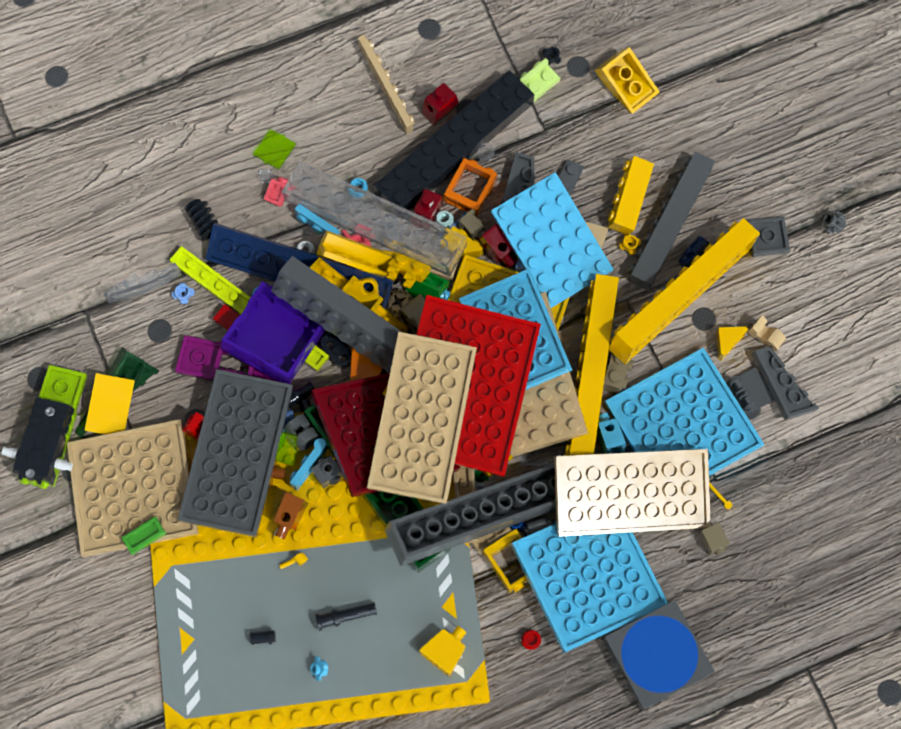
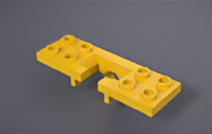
(355, 288)

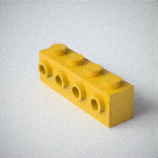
(630, 195)

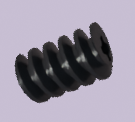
(201, 218)

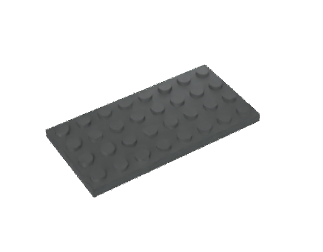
(235, 453)

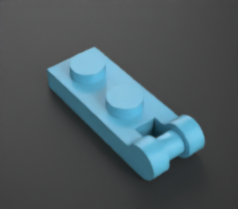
(317, 224)
(308, 462)

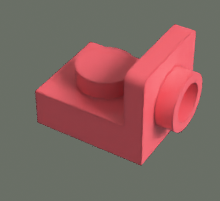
(274, 191)

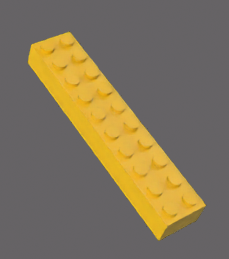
(683, 291)
(593, 359)

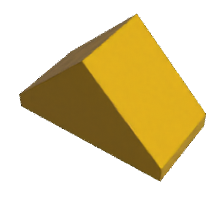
(728, 338)

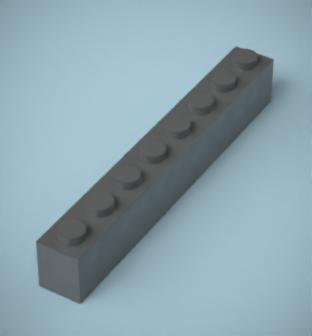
(671, 221)

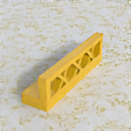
(355, 254)

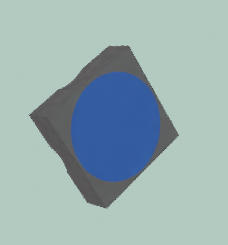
(658, 655)

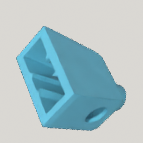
(610, 435)

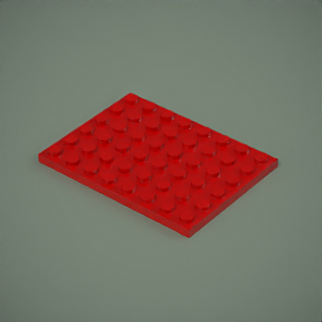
(497, 377)

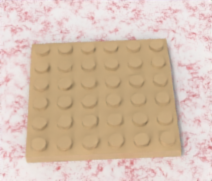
(126, 482)

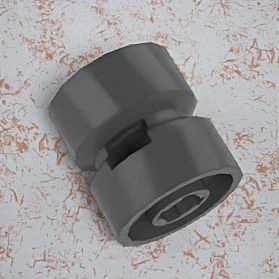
(306, 437)

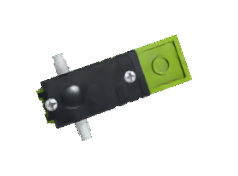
(48, 429)

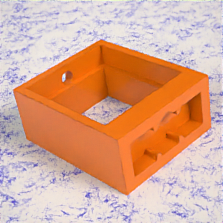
(463, 203)

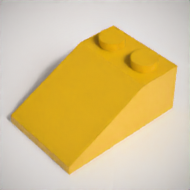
(627, 80)

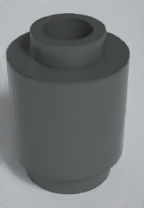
(536, 525)

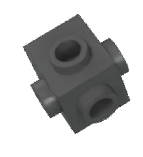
(326, 478)

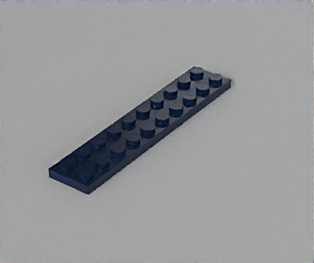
(267, 258)

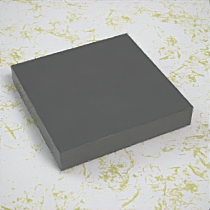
(772, 237)

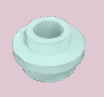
(444, 215)

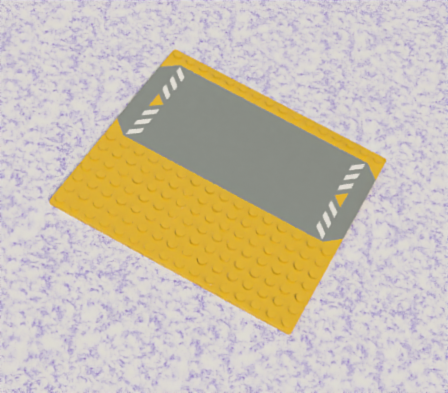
(229, 584)

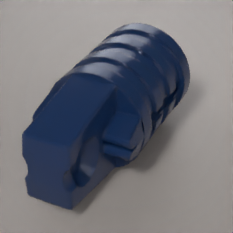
(694, 249)

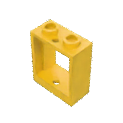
(497, 547)

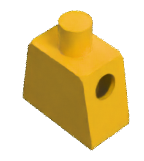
(445, 650)

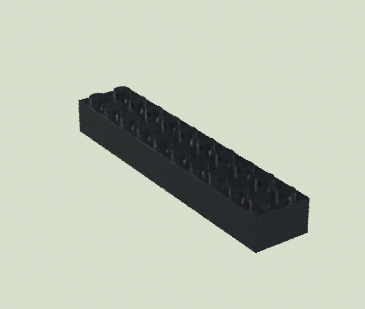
(455, 141)

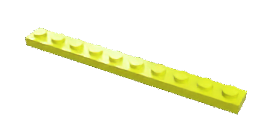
(228, 293)

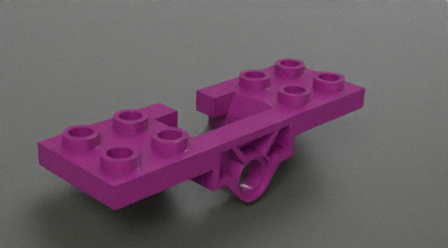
(202, 357)

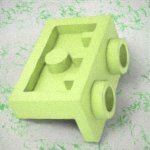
(540, 78)

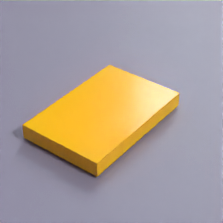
(109, 404)

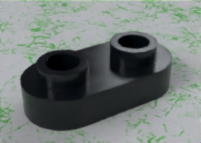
(336, 351)

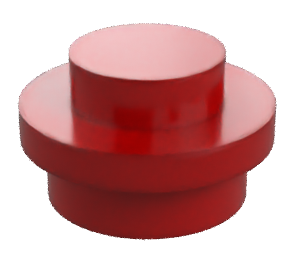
(531, 639)

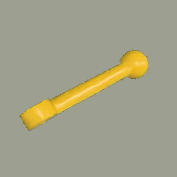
(727, 504)

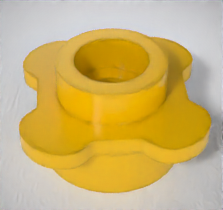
(628, 238)

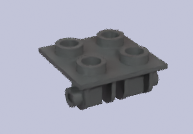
(750, 390)

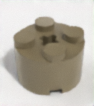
(412, 312)

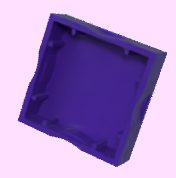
(272, 336)

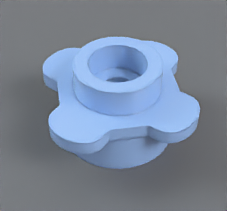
(183, 288)

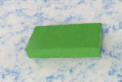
(143, 535)

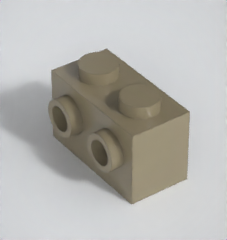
(615, 375)

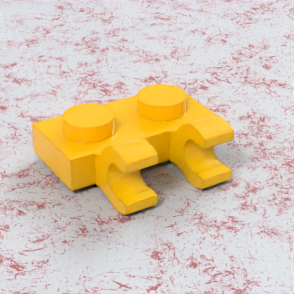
(410, 268)

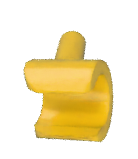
(299, 558)

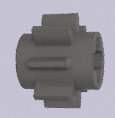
(834, 222)

